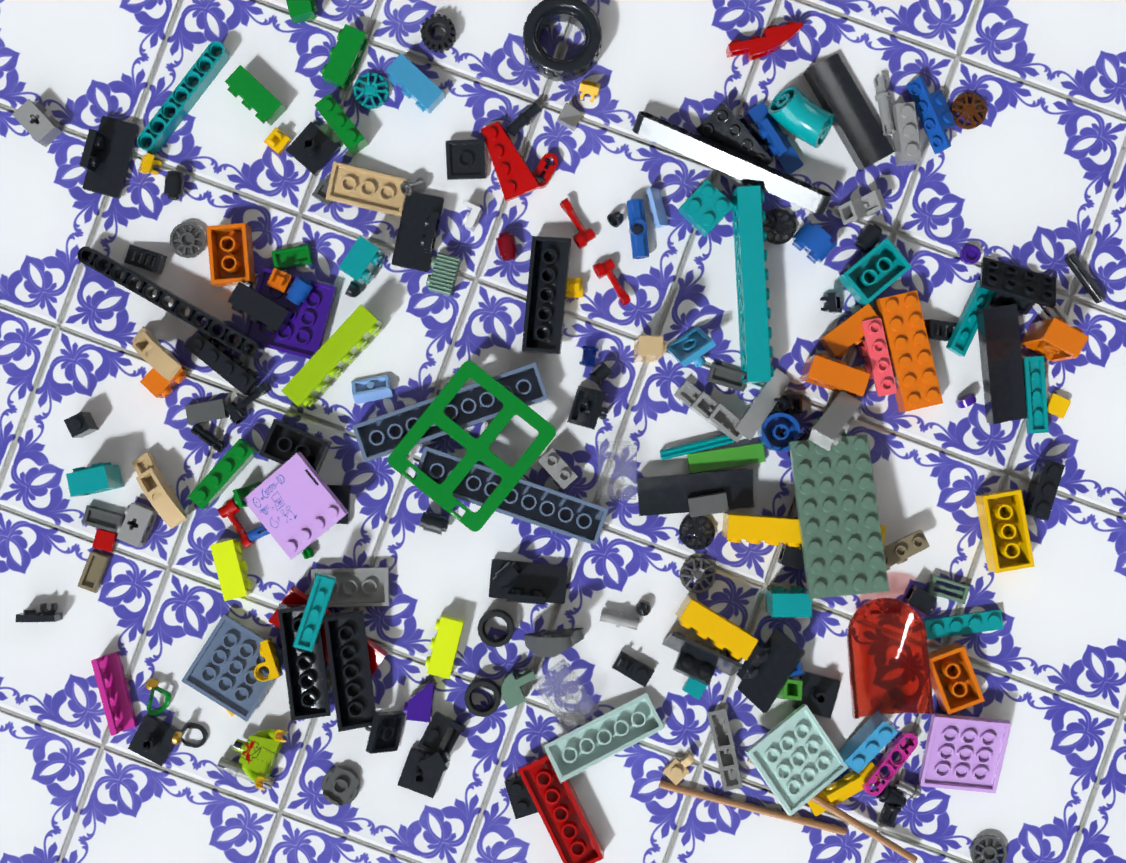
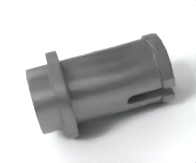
(409, 187)
(912, 790)

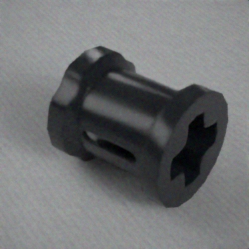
(600, 374)
(889, 815)

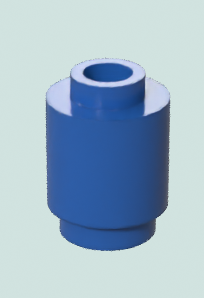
(299, 290)

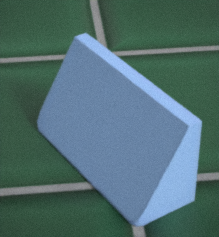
(656, 208)
(371, 389)

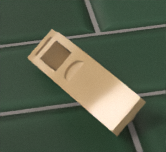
(155, 354)
(158, 492)

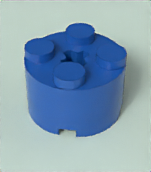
(813, 241)
(790, 431)

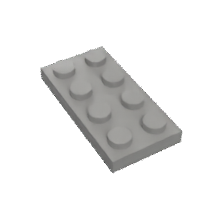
(357, 586)

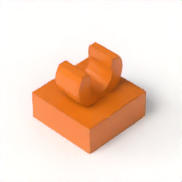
(279, 280)

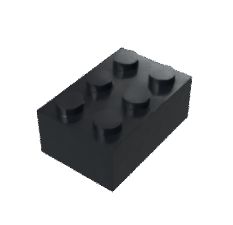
(286, 440)

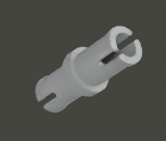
(619, 619)

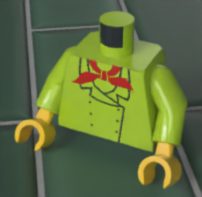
(260, 754)

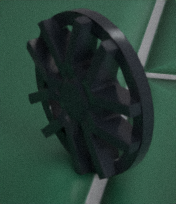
(778, 226)
(696, 532)

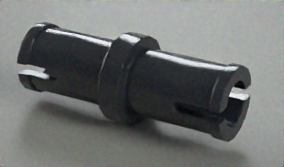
(523, 118)

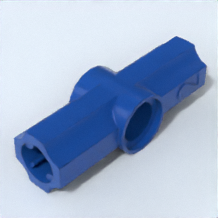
(639, 241)

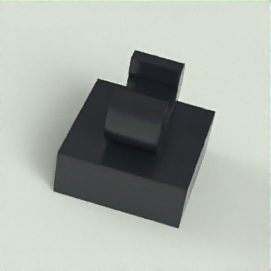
(834, 303)

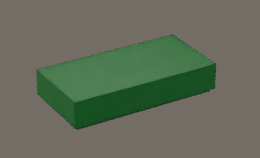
(292, 257)

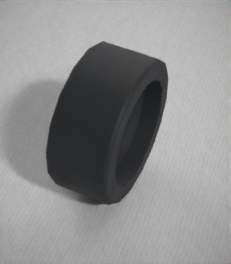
(496, 642)
(480, 711)

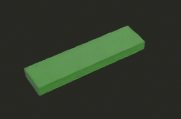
(726, 458)

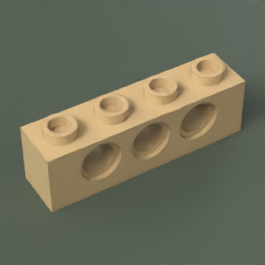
(649, 348)

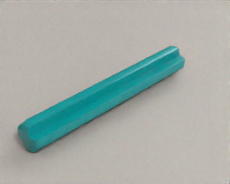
(695, 446)

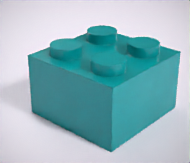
(706, 208)
(362, 261)
(94, 479)
(788, 602)

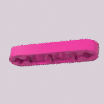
(893, 766)

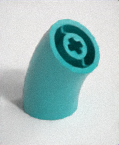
(801, 116)

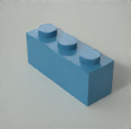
(414, 84)
(868, 741)

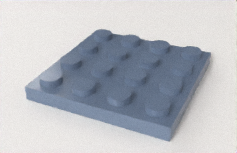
(227, 667)

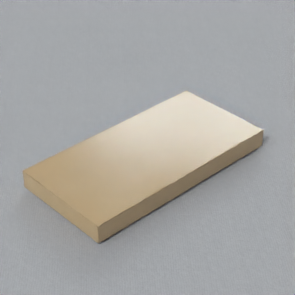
(366, 189)

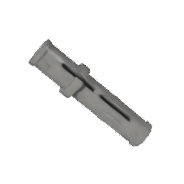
(882, 97)
(236, 770)

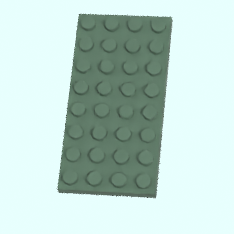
(838, 518)

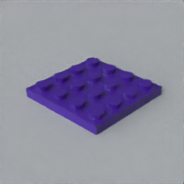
(307, 325)

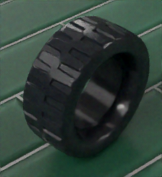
(555, 11)

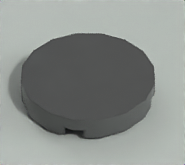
(340, 785)

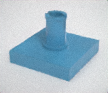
(691, 347)

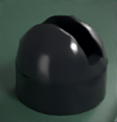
(613, 216)
(353, 290)
(647, 607)

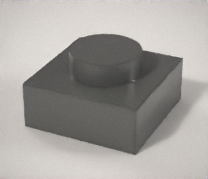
(320, 192)

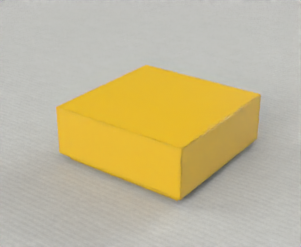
(1057, 405)

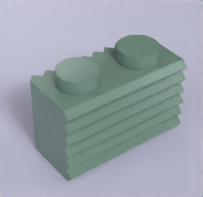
(444, 274)

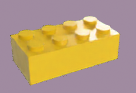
(1004, 530)
(716, 627)

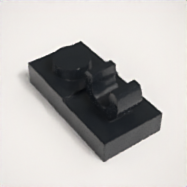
(45, 615)
(633, 668)

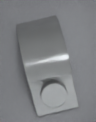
(861, 207)

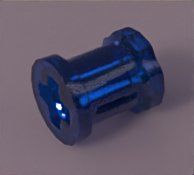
(588, 356)

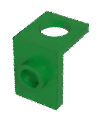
(241, 493)

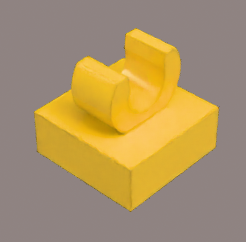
(589, 87)
(277, 141)
(147, 163)
(574, 288)

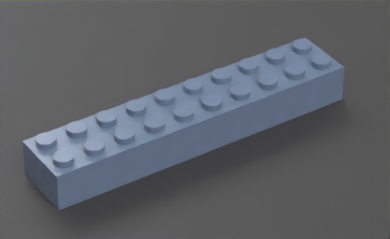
(468, 408)
(526, 500)

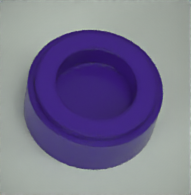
(970, 254)
(966, 400)

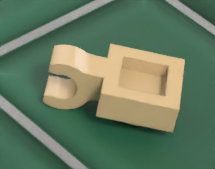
(677, 769)

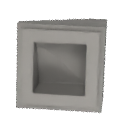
(569, 117)

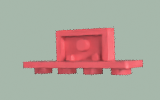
(877, 357)

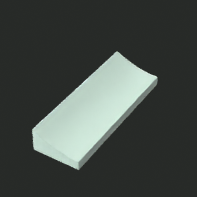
(603, 737)

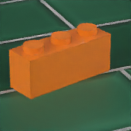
(847, 332)

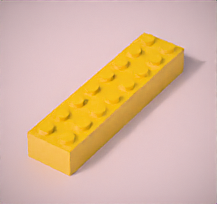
(765, 528)

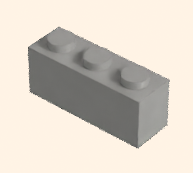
(906, 137)
(835, 421)

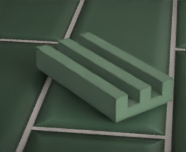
(932, 584)

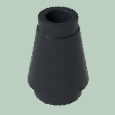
(892, 797)

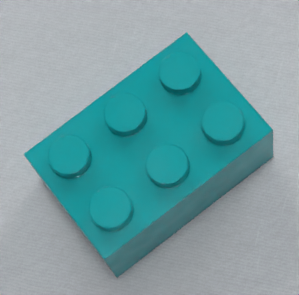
(874, 272)

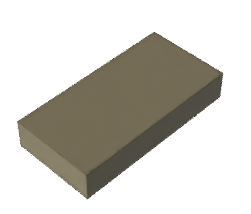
(94, 571)

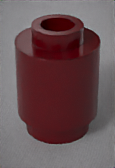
(507, 246)

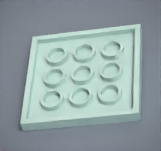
(796, 759)

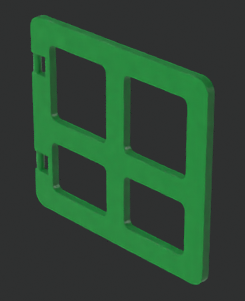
(476, 448)

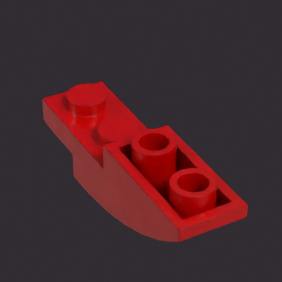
(772, 39)

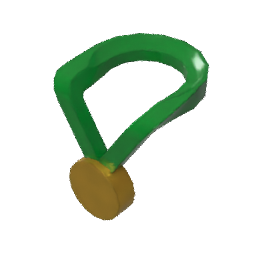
(152, 684)

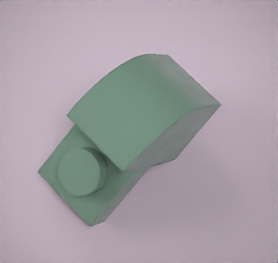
(511, 687)

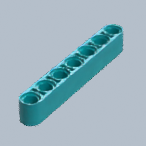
(184, 88)

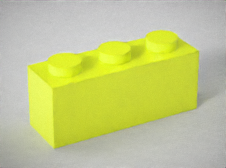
(231, 569)
(444, 646)

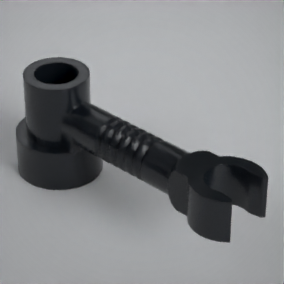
(236, 411)

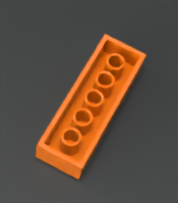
(909, 351)

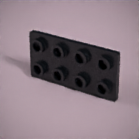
(734, 134)
(108, 156)
(417, 231)
(1017, 285)
(537, 584)
(699, 661)
(769, 669)

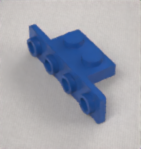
(933, 113)
(775, 138)

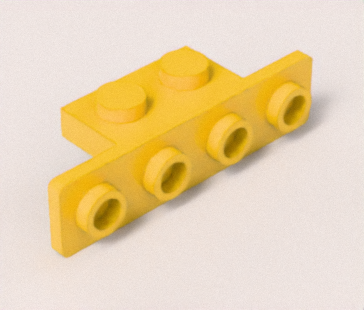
(842, 788)

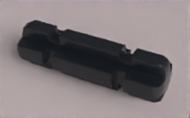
(208, 438)

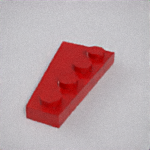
(512, 172)

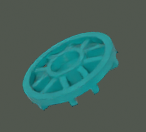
(371, 90)

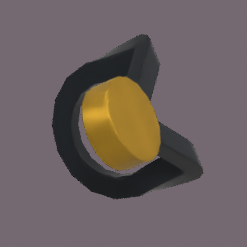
(177, 738)

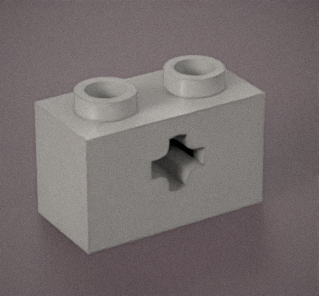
(28, 117)
(557, 468)
(145, 519)

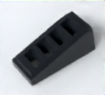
(159, 262)
(932, 329)

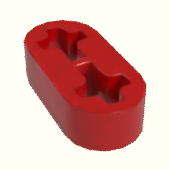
(548, 172)

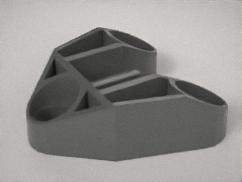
(553, 642)

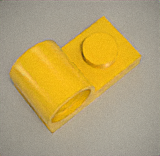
(272, 663)

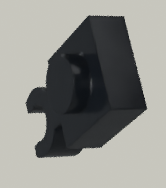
(789, 404)

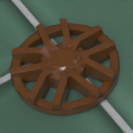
(969, 110)

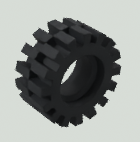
(432, 23)

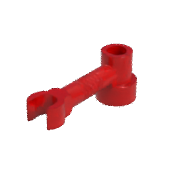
(583, 235)
(606, 269)
(229, 510)

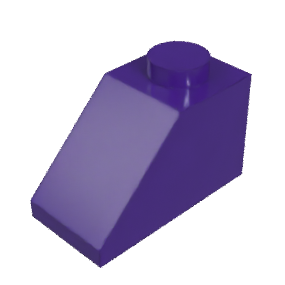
(421, 704)

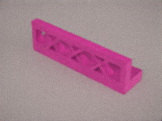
(114, 693)

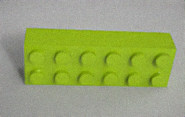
(333, 357)

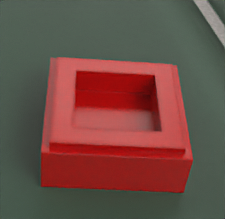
(104, 540)

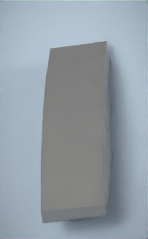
(762, 404)
(709, 409)
(724, 750)

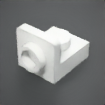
(472, 218)

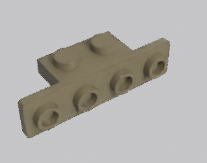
(904, 548)

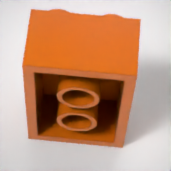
(231, 254)
(1054, 339)
(835, 375)
(953, 678)

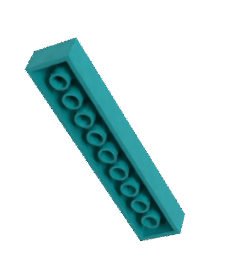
(751, 284)

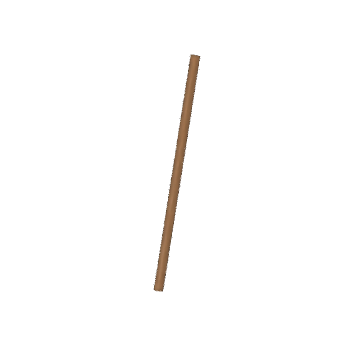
(752, 808)
(862, 827)

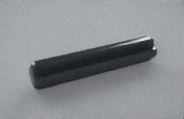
(1085, 278)

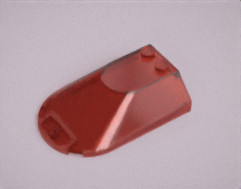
(888, 660)

